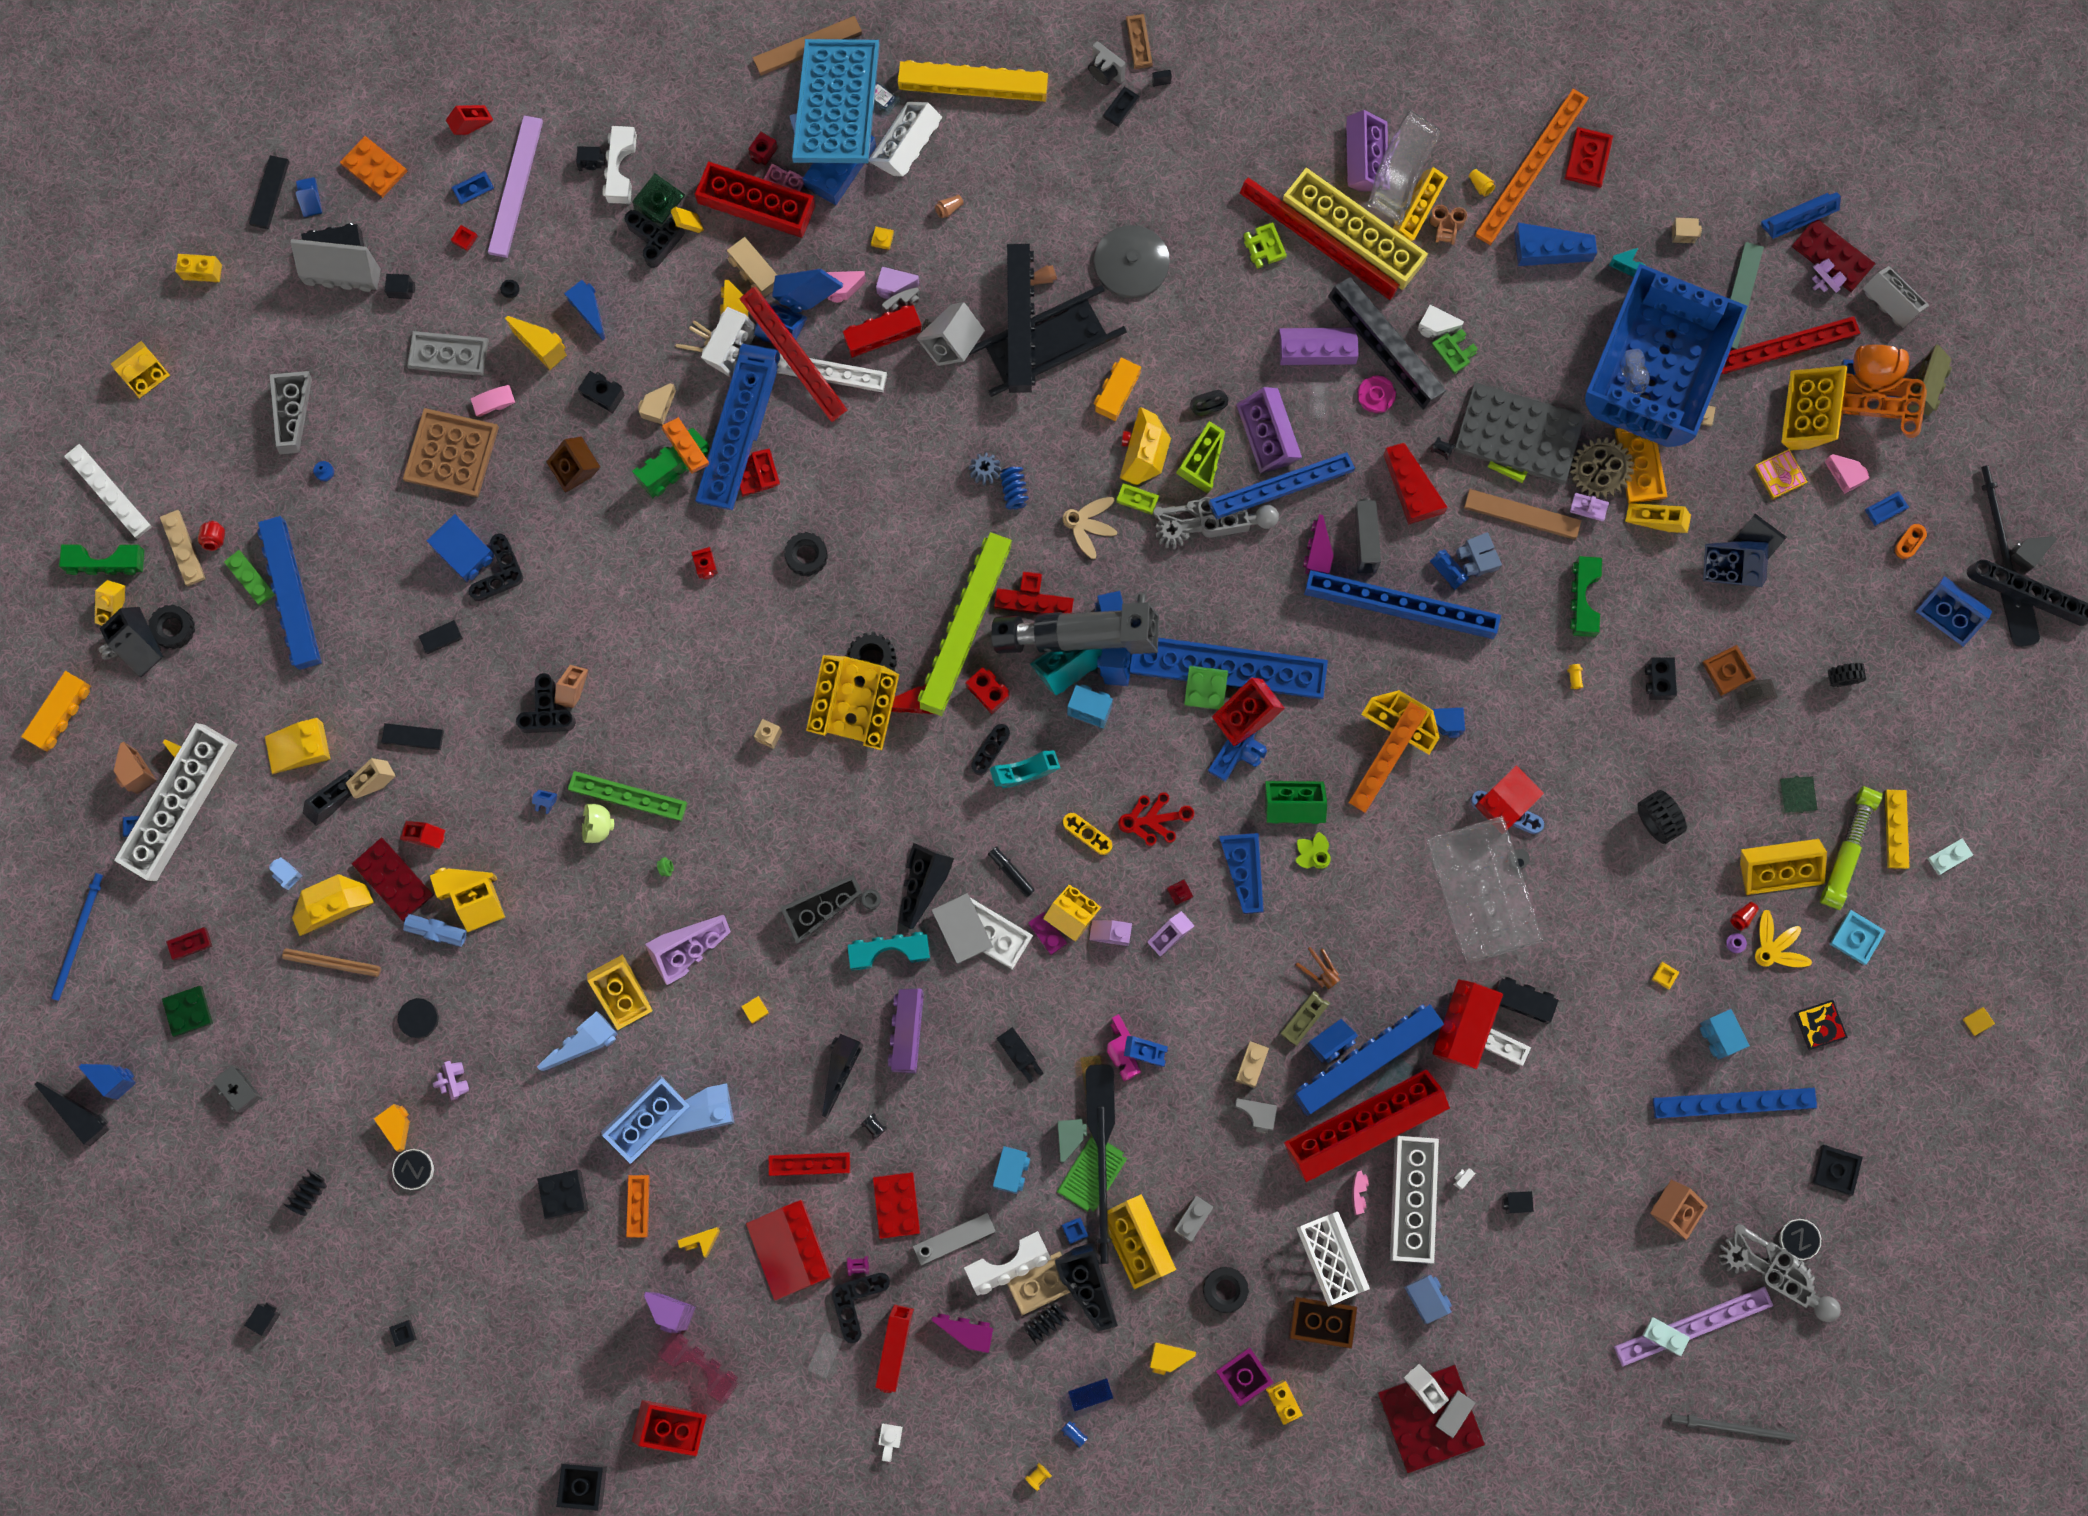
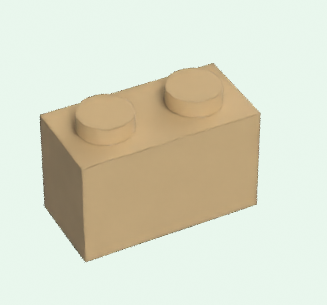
(1252, 1064)

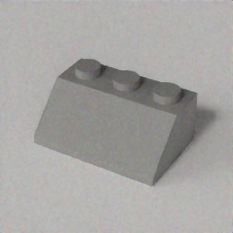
(1895, 297)

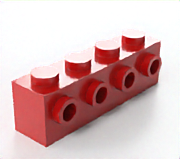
(882, 330)

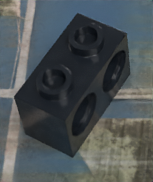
(1666, 679)

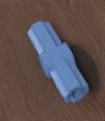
(435, 930)

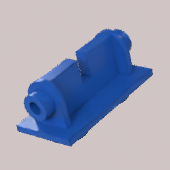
(1449, 569)

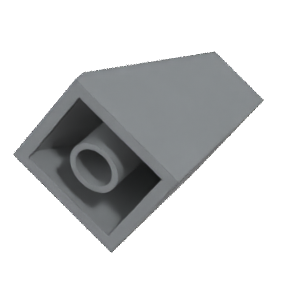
(951, 335)

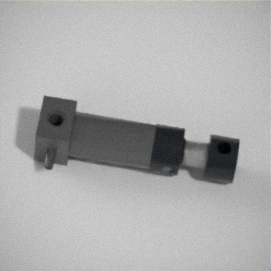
(1130, 628)

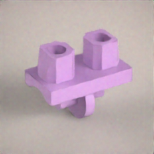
(1835, 282)
(1589, 507)
(450, 1071)

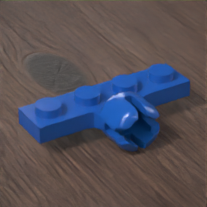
(1230, 755)

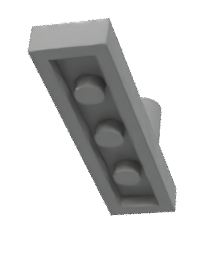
(954, 1239)

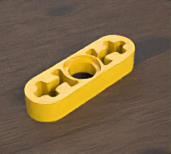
(1096, 846)

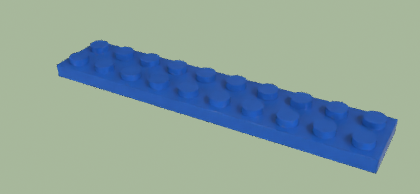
(1280, 672)

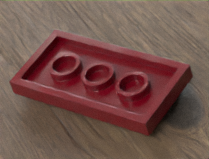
(1821, 242)
(392, 879)

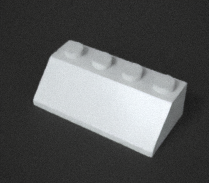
(906, 138)

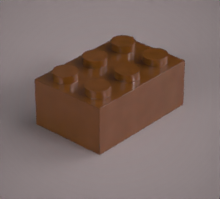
(1322, 1323)

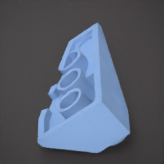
(591, 1035)
(707, 1110)

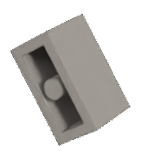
(1193, 1219)

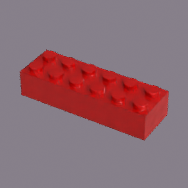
(755, 199)

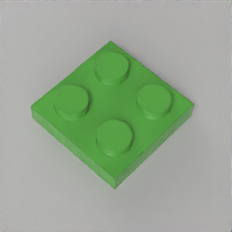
(1206, 687)

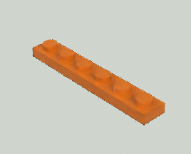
(1387, 757)

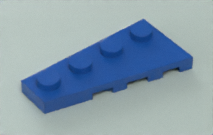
(1245, 868)

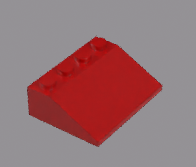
(788, 1250)

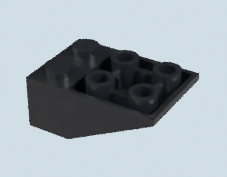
(132, 639)

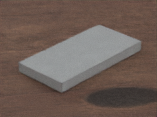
(448, 353)

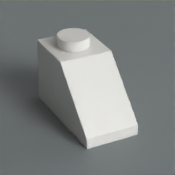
(1437, 323)
(1426, 1388)

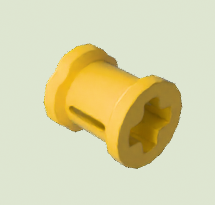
(1038, 1476)

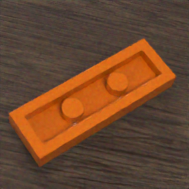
(685, 445)
(638, 1205)

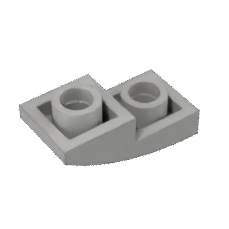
(907, 297)

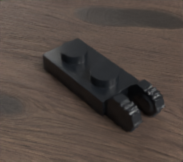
(1018, 1053)

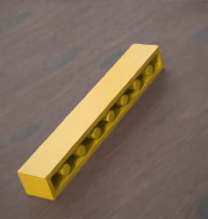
(973, 81)

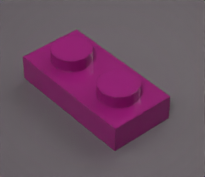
(1047, 934)

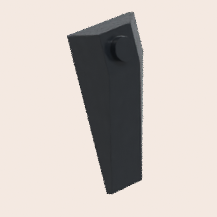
(926, 876)
(842, 1060)
(1085, 1279)

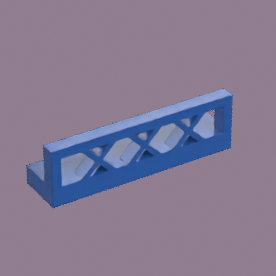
(1802, 214)

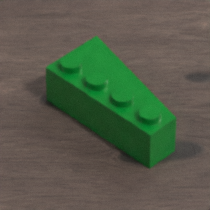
(666, 467)

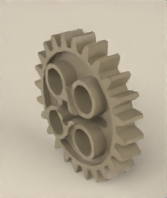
(1588, 459)

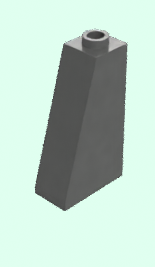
(1367, 536)

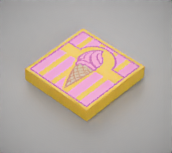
(1780, 474)

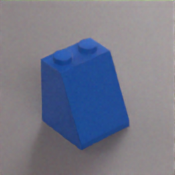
(460, 548)

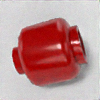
(211, 535)

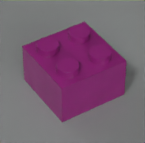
(1244, 1376)

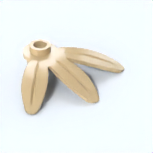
(1083, 523)

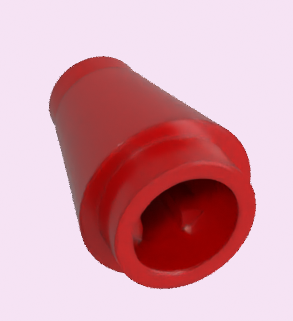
(1744, 916)

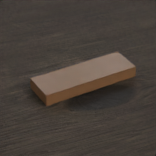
(1139, 41)

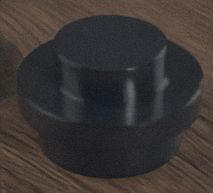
(510, 288)

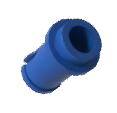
(1074, 1434)

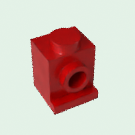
(704, 555)

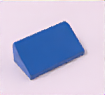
(472, 187)

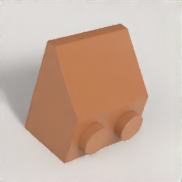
(132, 770)
(1679, 1209)

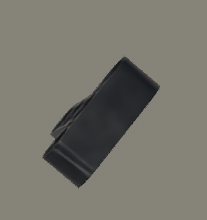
(654, 238)
(545, 712)

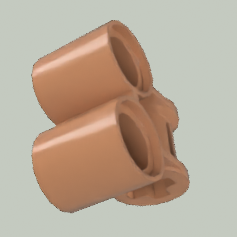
(1447, 226)

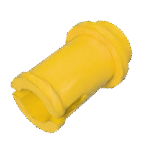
(1575, 676)

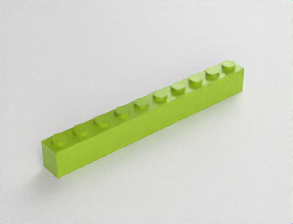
(965, 624)

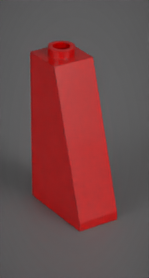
(894, 1348)

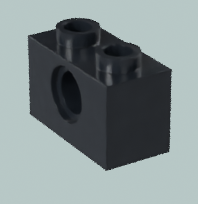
(609, 399)

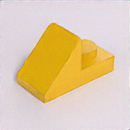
(705, 1239)

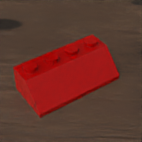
(1467, 1024)

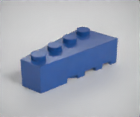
(1552, 246)

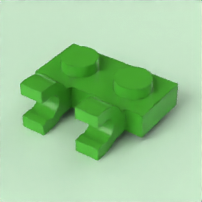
(1451, 353)

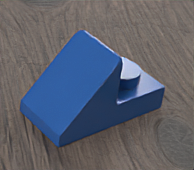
(308, 197)

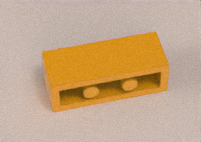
(1117, 388)

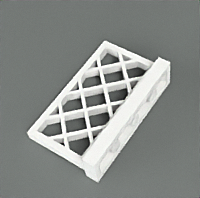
(1342, 1253)

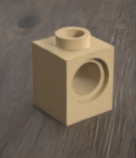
(1686, 230)
(768, 734)

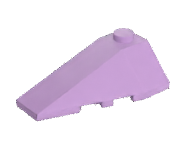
(680, 948)

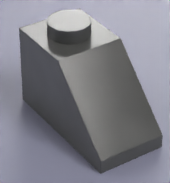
(2031, 551)

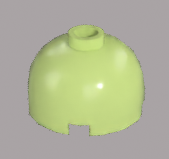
(596, 823)

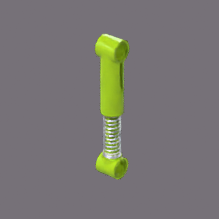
(1835, 892)

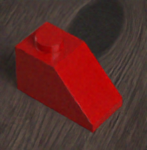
(468, 118)
(423, 834)

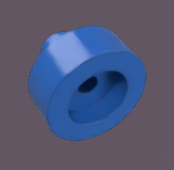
(323, 471)

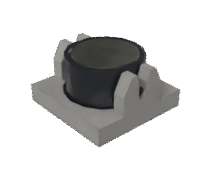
(1106, 65)

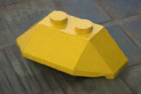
(1146, 449)
(1388, 709)
(329, 902)

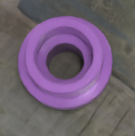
(1730, 943)

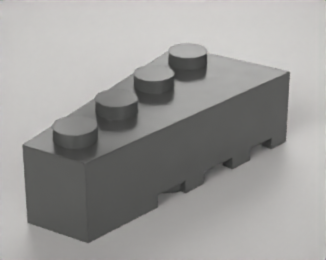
(817, 908)

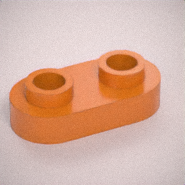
(1909, 542)

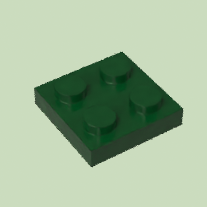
(187, 1011)

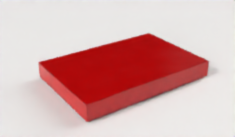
(1589, 157)

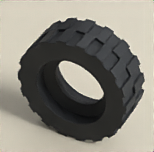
(798, 541)
(187, 626)
(1240, 1283)

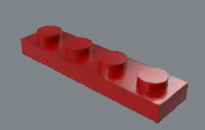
(1032, 602)
(809, 1164)

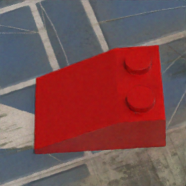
(1248, 711)
(1510, 797)
(668, 1428)

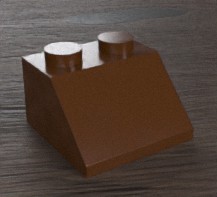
(572, 463)

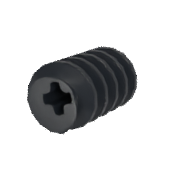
(306, 1193)
(1045, 1322)

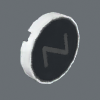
(413, 1169)
(1800, 1238)

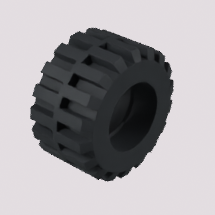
(873, 642)
(1662, 816)

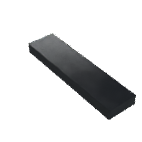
(269, 192)

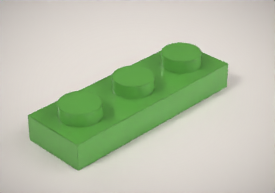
(249, 577)

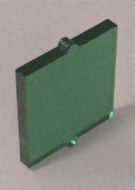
(1798, 794)

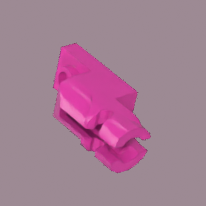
(1117, 1047)

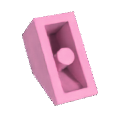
(851, 283)
(1847, 472)

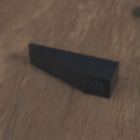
(82, 1121)

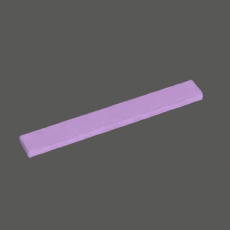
(515, 186)
(1698, 1324)

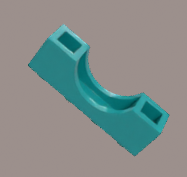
(864, 953)

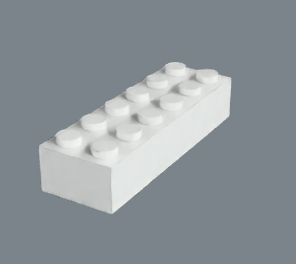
(1414, 1199)

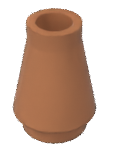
(947, 206)
(1044, 275)

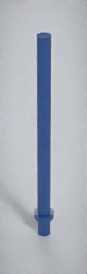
(94, 888)

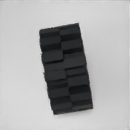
(1847, 674)

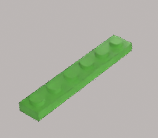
(627, 796)

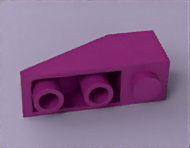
(1320, 549)
(972, 1336)

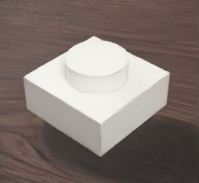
(1463, 1178)

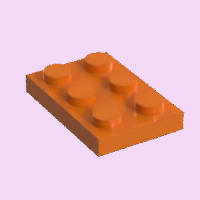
(373, 166)

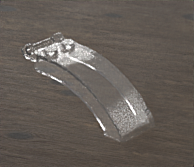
(1402, 166)

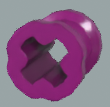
(857, 1265)

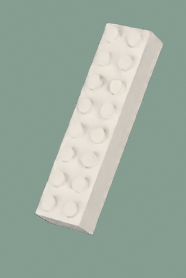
(175, 802)

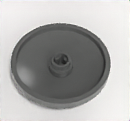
(1131, 261)

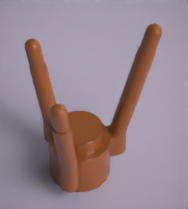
(1329, 977)

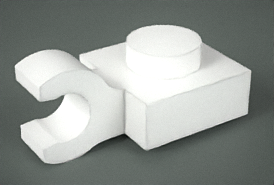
(889, 1437)

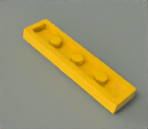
(1897, 829)

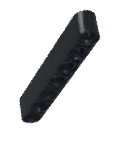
(2023, 591)

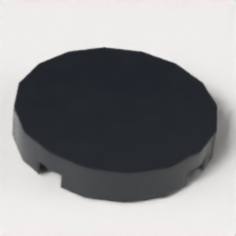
(418, 1018)

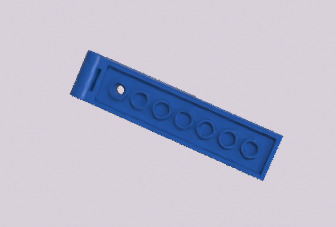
(738, 425)

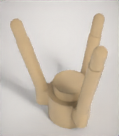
(699, 333)

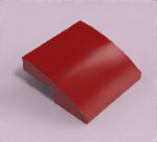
(759, 473)

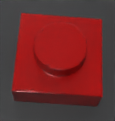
(464, 238)
(1031, 582)

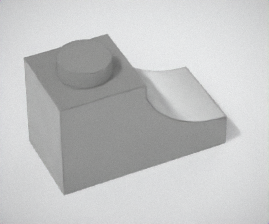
(1261, 1114)

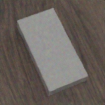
(1455, 1414)

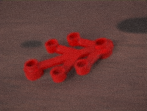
(1153, 820)

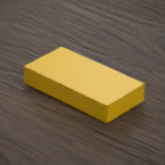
(687, 220)

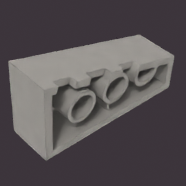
(289, 404)

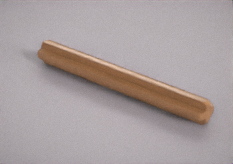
(331, 962)

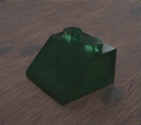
(657, 199)

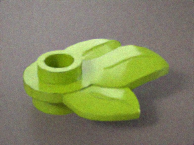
(1311, 850)

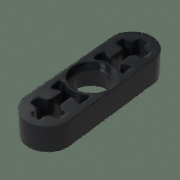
(994, 735)

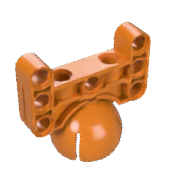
(1879, 375)

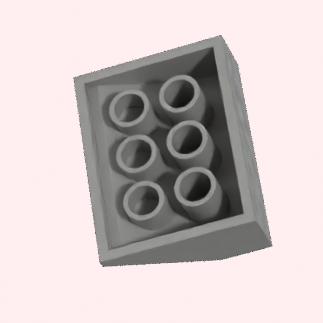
(335, 265)

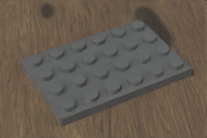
(1519, 433)

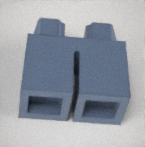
(1480, 555)

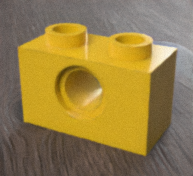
(198, 268)

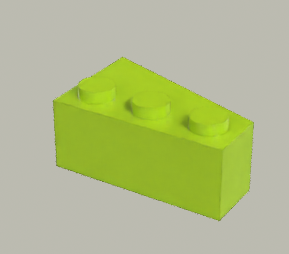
(1202, 459)

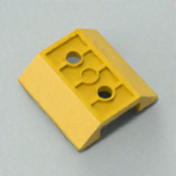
(839, 695)

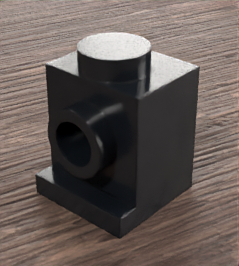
(589, 158)

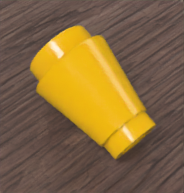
(1482, 183)

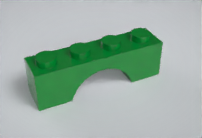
(125, 559)
(1585, 620)

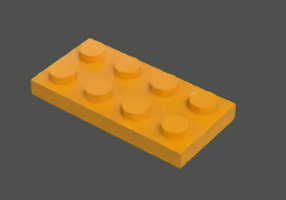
(1648, 476)

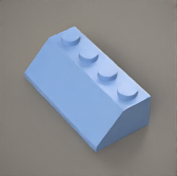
(645, 1119)

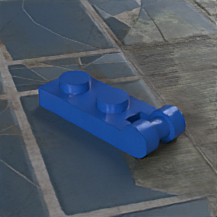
(1145, 1051)

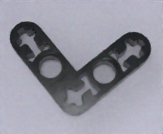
(512, 567)
(852, 1295)

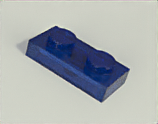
(1090, 1394)

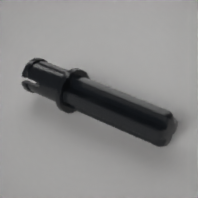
(1012, 873)

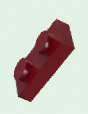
(189, 943)

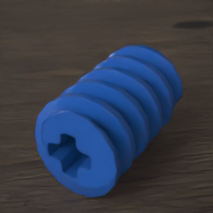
(1012, 487)

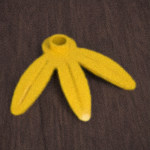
(1782, 942)

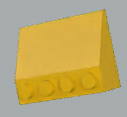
(1813, 407)

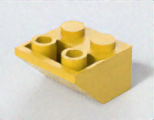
(140, 369)
(477, 904)
(1072, 912)

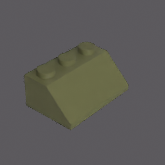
(1933, 373)

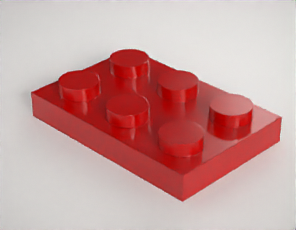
(896, 1205)

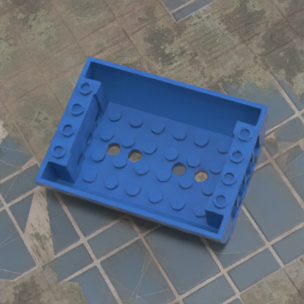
(1684, 377)

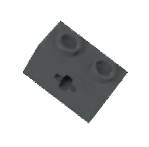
(246, 1095)

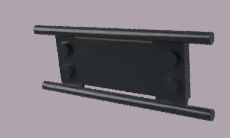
(1055, 339)

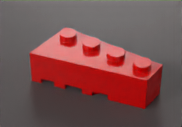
(1413, 487)

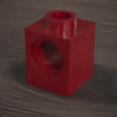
(762, 141)

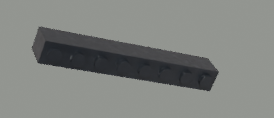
(1019, 318)
(1386, 343)

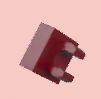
(1179, 892)

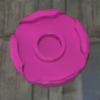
(1376, 394)

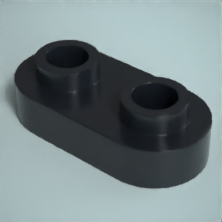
(1208, 402)

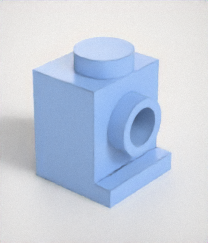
(284, 873)

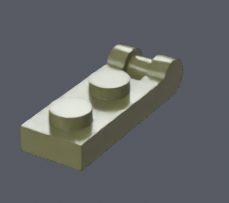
(1304, 1019)

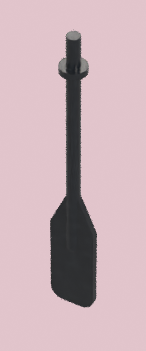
(2019, 615)
(1101, 1121)

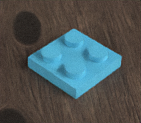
(1857, 937)

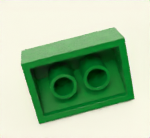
(1295, 802)

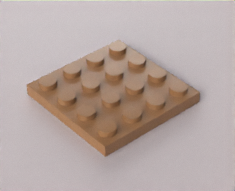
(451, 452)

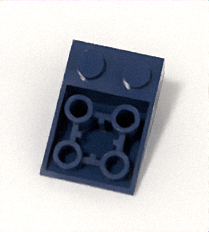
(1736, 563)

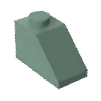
(1070, 1137)

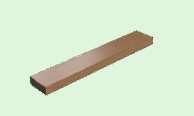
(794, 50)
(1522, 514)

